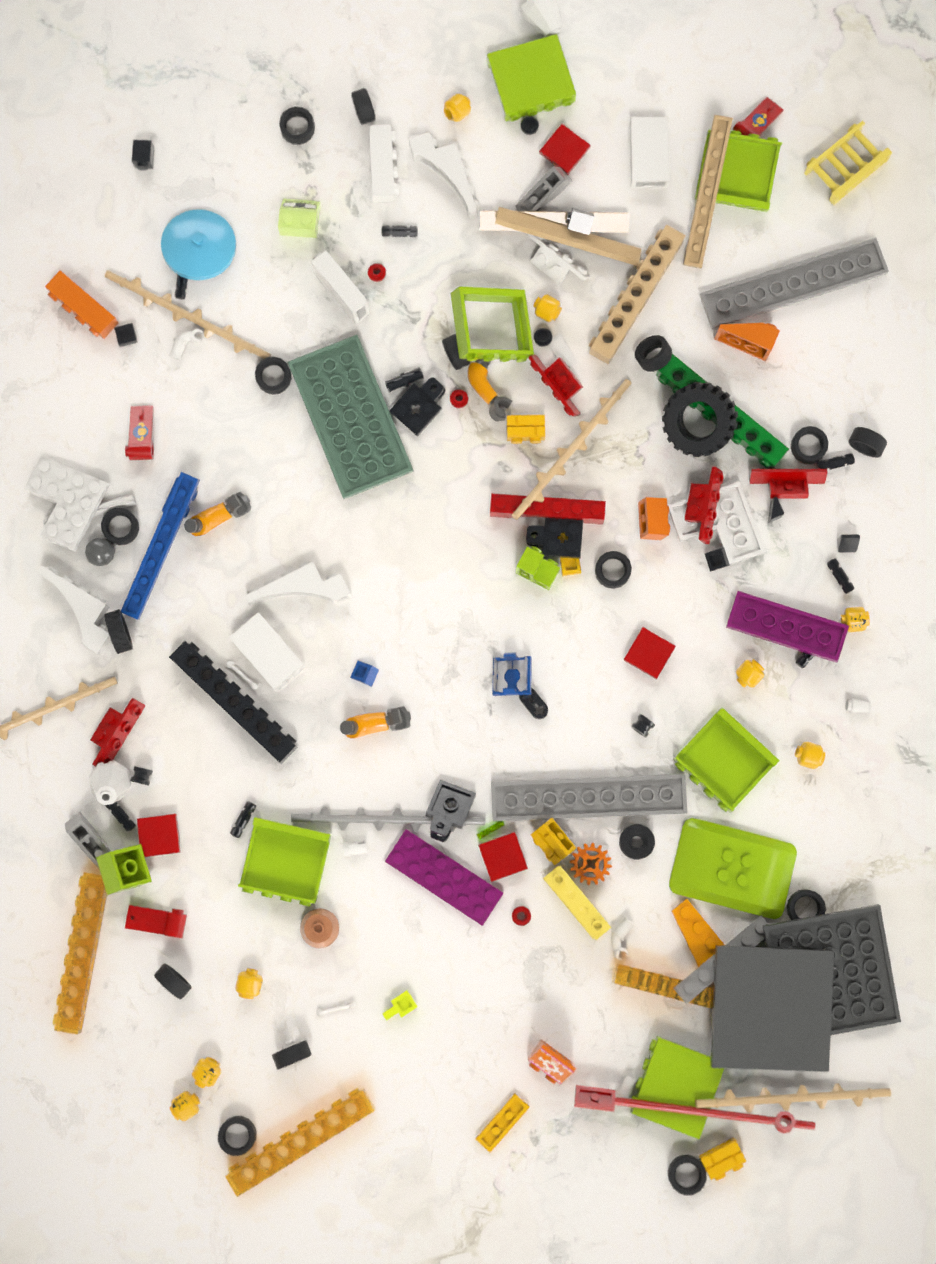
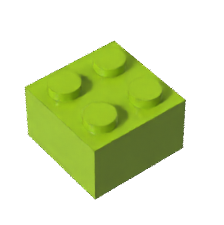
(123, 869)

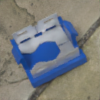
(512, 675)

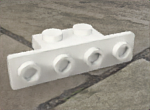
(555, 263)

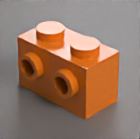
(653, 518)

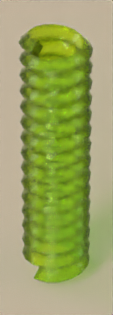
(491, 829)

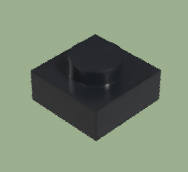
(126, 335)
(717, 559)

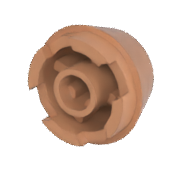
(319, 928)

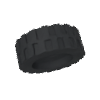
(118, 631)

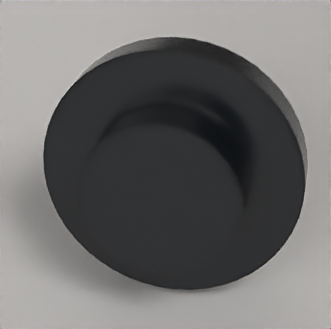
(529, 125)
(543, 337)

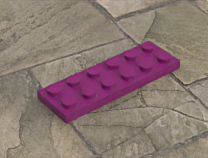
(787, 626)
(444, 877)

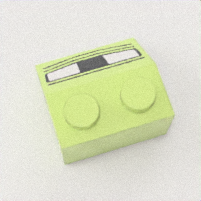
(299, 218)

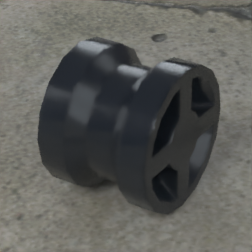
(643, 725)
(141, 775)

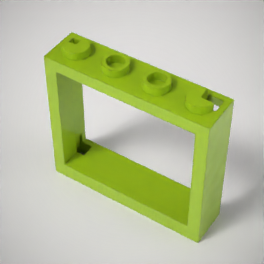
(521, 319)

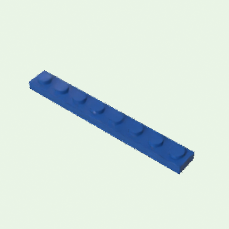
(160, 545)

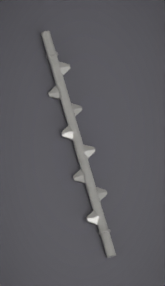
(378, 820)

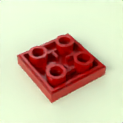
(565, 149)
(649, 653)
(159, 835)
(503, 856)

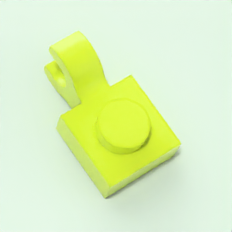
(401, 1004)

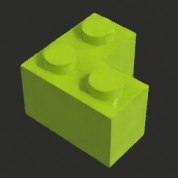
(537, 569)

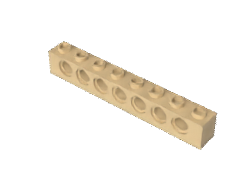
(673, 240)

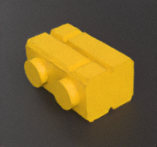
(525, 428)
(553, 841)
(722, 1159)

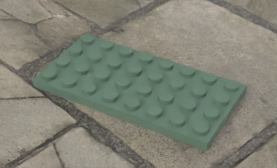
(350, 416)

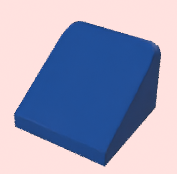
(364, 673)

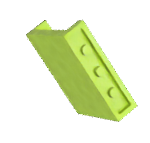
(532, 77)
(746, 171)
(725, 760)
(285, 861)
(679, 1078)

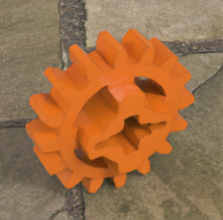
(596, 871)

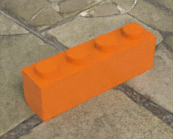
(80, 303)

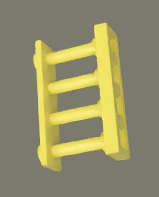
(851, 179)
(577, 902)

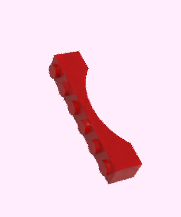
(587, 510)

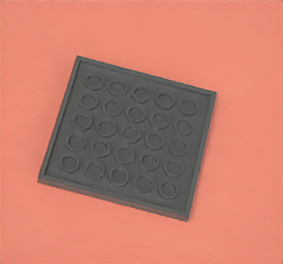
(862, 966)

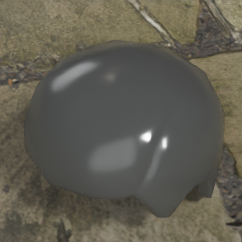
(99, 552)

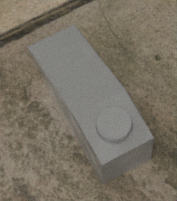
(545, 190)
(86, 837)

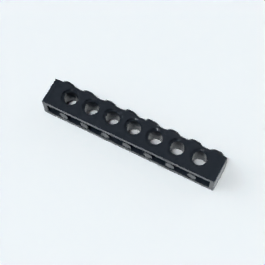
(181, 658)

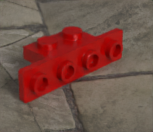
(560, 380)
(788, 482)
(703, 504)
(114, 730)

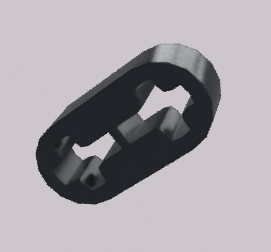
(529, 706)

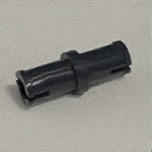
(404, 379)

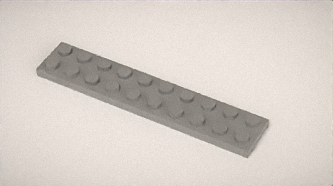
(794, 283)
(589, 797)

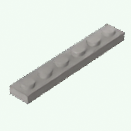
(704, 975)

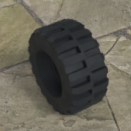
(675, 426)

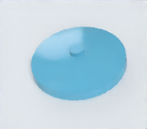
(198, 244)

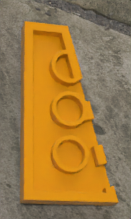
(696, 931)

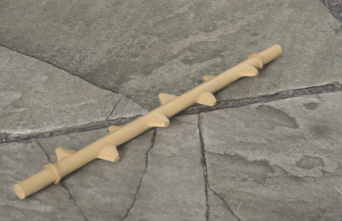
(195, 317)
(565, 454)
(52, 705)
(785, 1100)

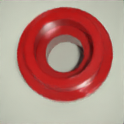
(376, 277)
(459, 404)
(526, 911)

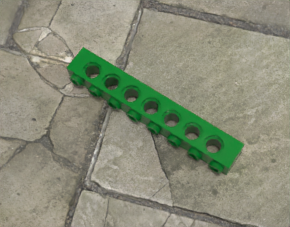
(747, 425)

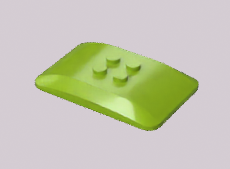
(733, 868)

